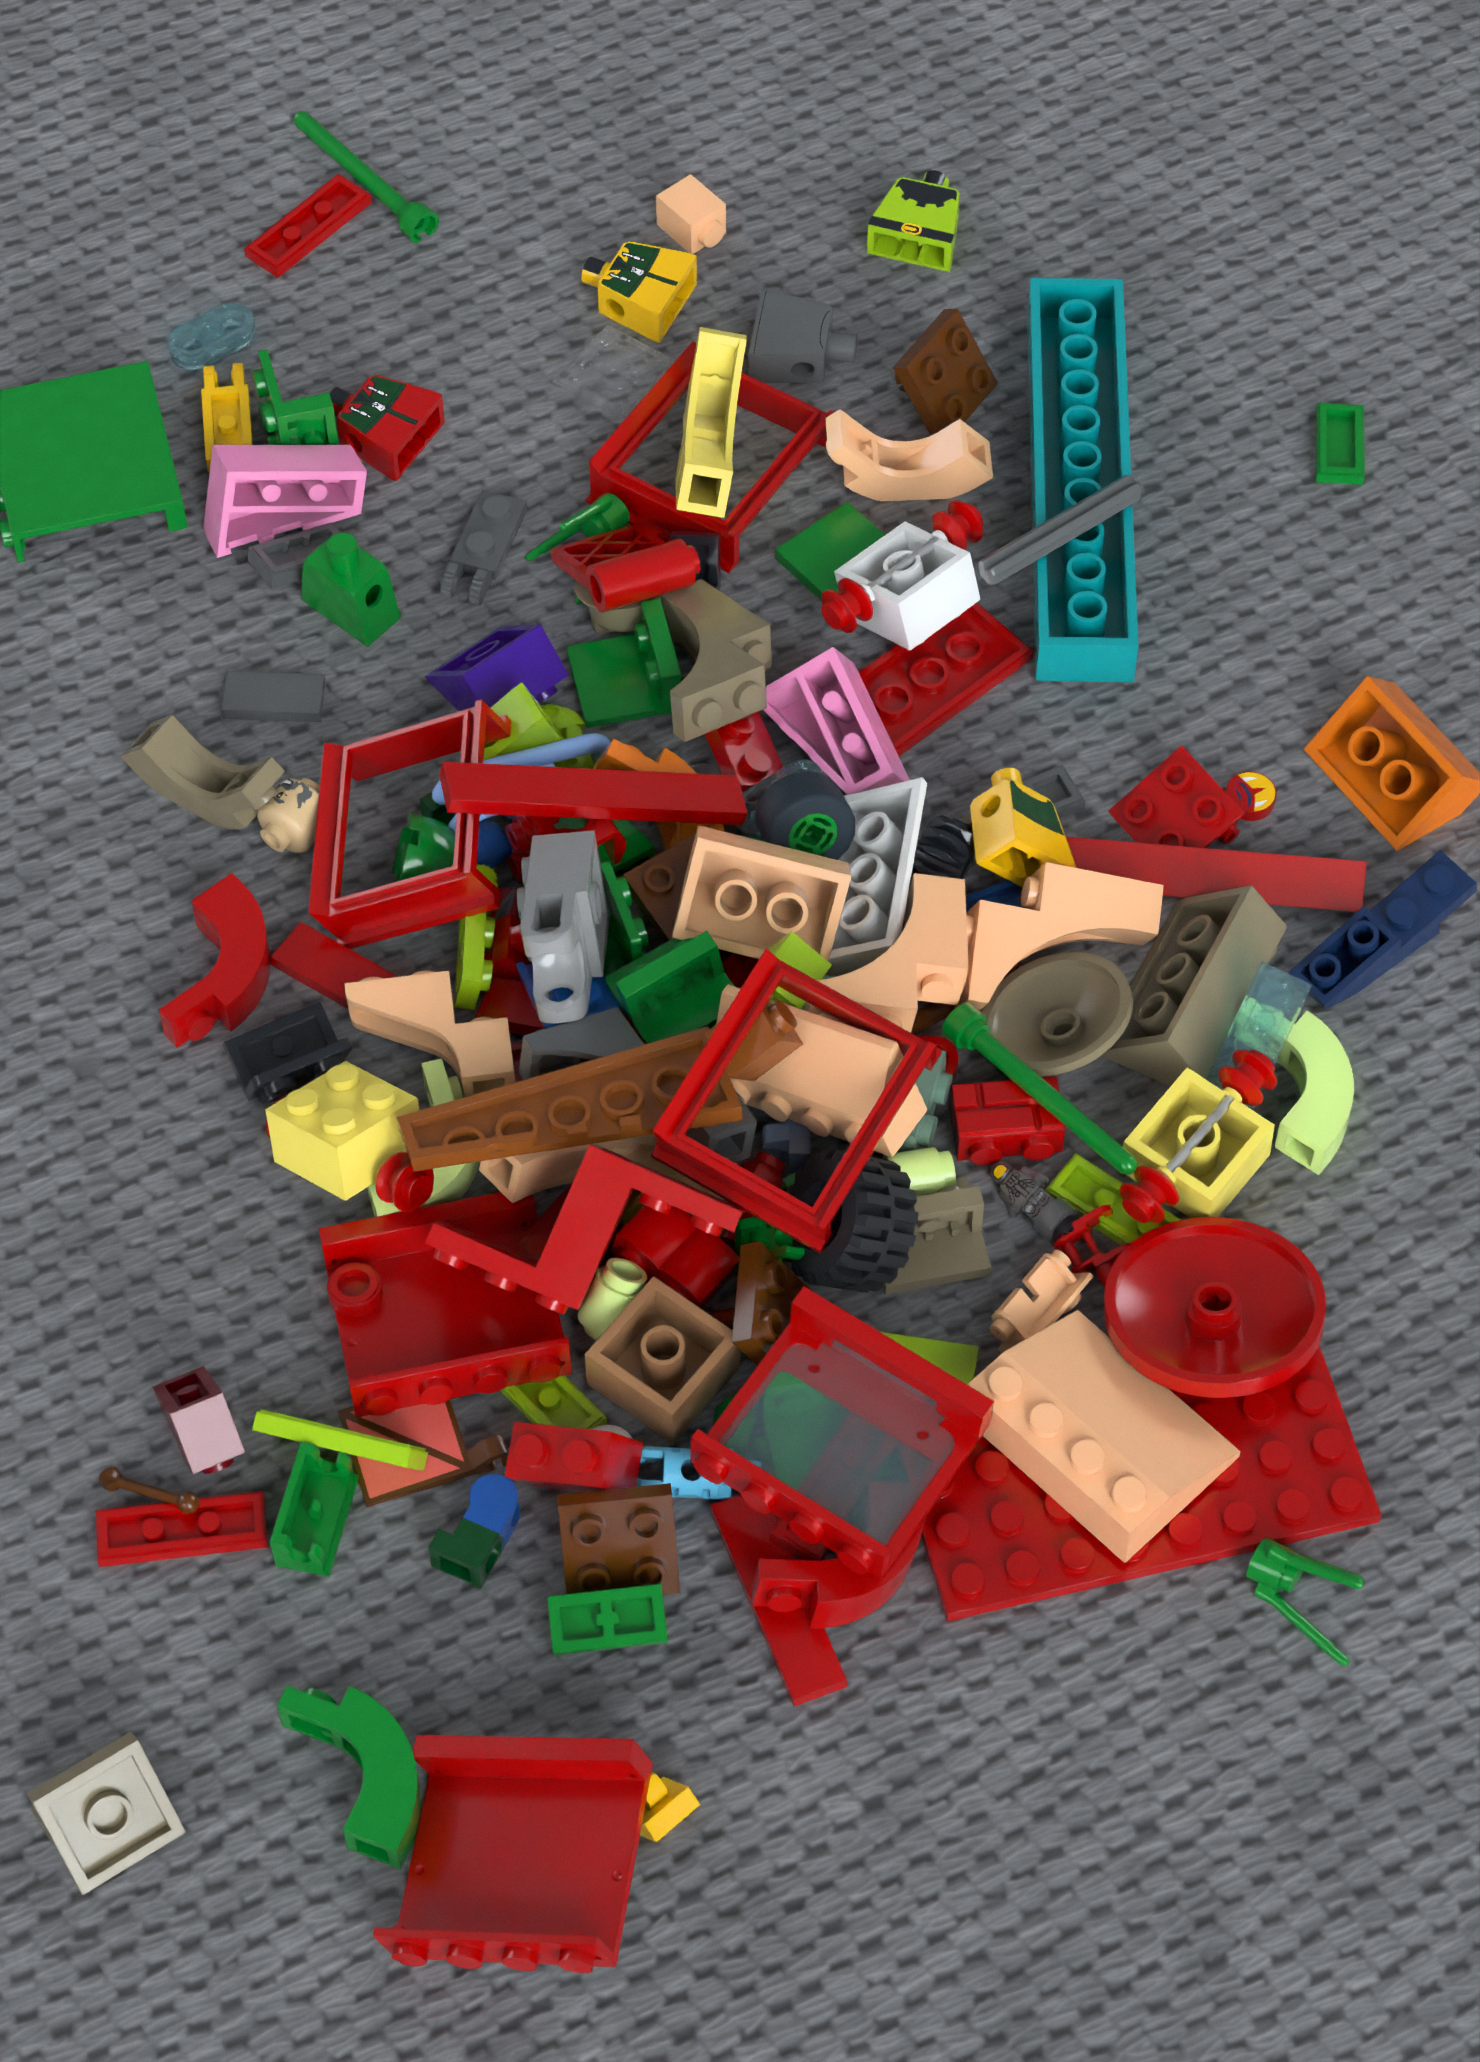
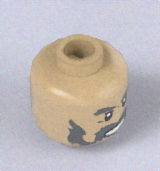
(290, 816)

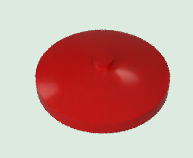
(1214, 1307)

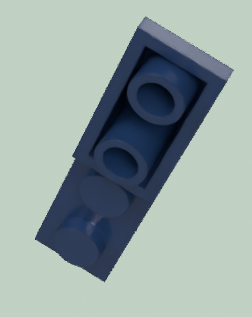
(1387, 933)

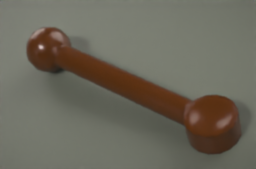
(112, 1480)

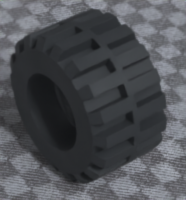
(868, 1230)

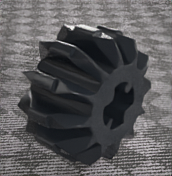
(944, 849)

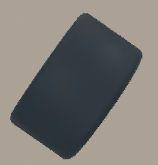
(806, 815)

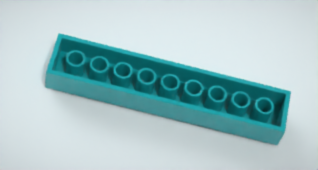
(1076, 448)

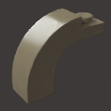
(199, 780)

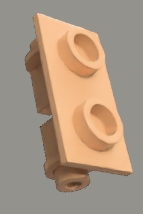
(1054, 1294)

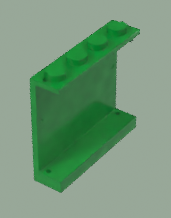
(84, 454)

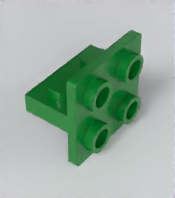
(671, 988)

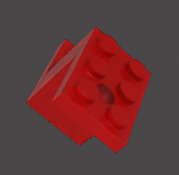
(581, 1229)

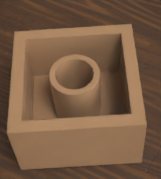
(662, 1360)

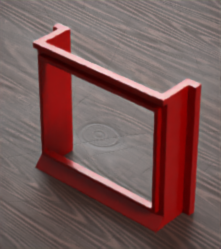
(657, 507)
(422, 899)
(740, 1186)

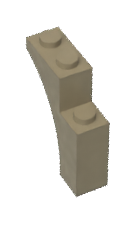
(729, 658)

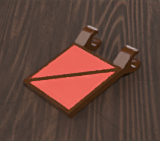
(424, 1427)

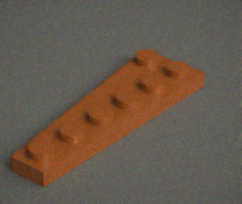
(567, 1107)

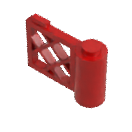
(628, 565)

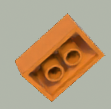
(1394, 763)

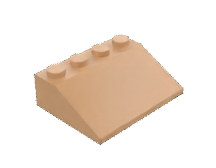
(1099, 1433)

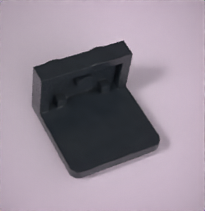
(285, 1051)

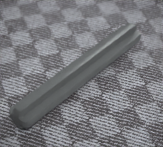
(1059, 530)

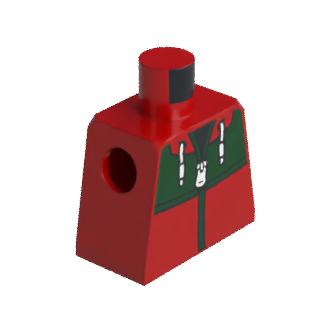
(387, 422)

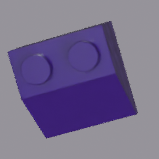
(498, 665)

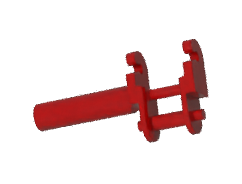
(1083, 1229)

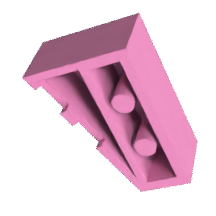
(278, 489)
(835, 723)

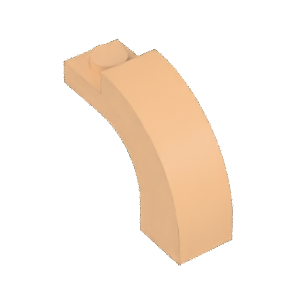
(920, 469)

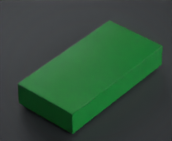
(1340, 443)

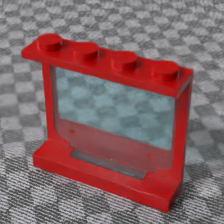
(843, 1435)

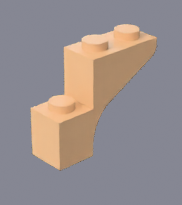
(422, 1015)

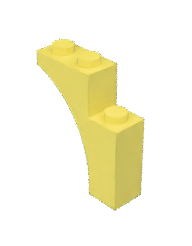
(709, 423)

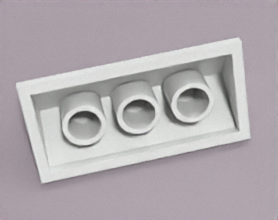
(880, 872)

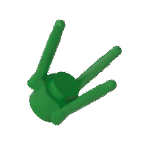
(600, 517)
(1280, 1568)

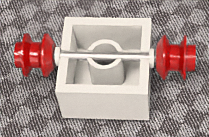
(909, 579)

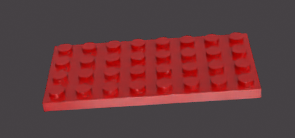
(1298, 1477)

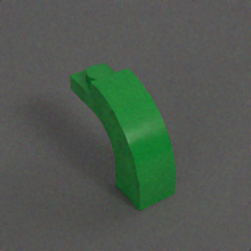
(390, 1795)

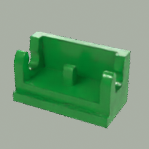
(313, 1512)
(607, 1619)

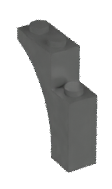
(608, 1034)

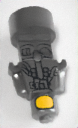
(1024, 1192)

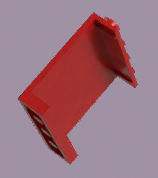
(438, 1325)
(522, 1852)

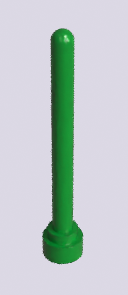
(412, 216)
(969, 1029)

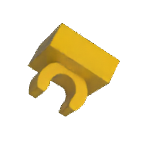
(665, 1806)

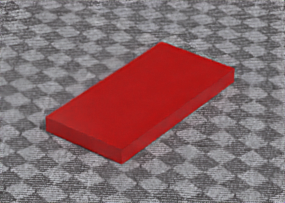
(942, 675)

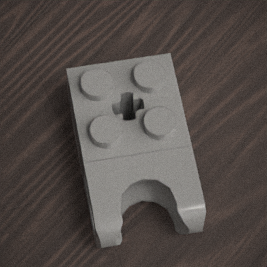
(563, 921)

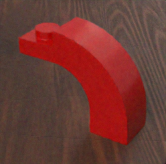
(238, 980)
(828, 1587)

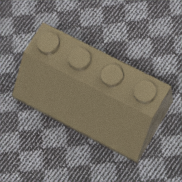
(1196, 982)

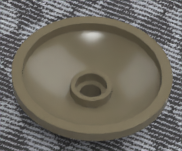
(1060, 1011)

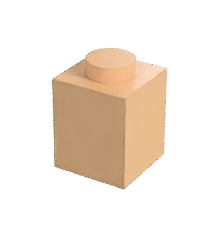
(691, 214)

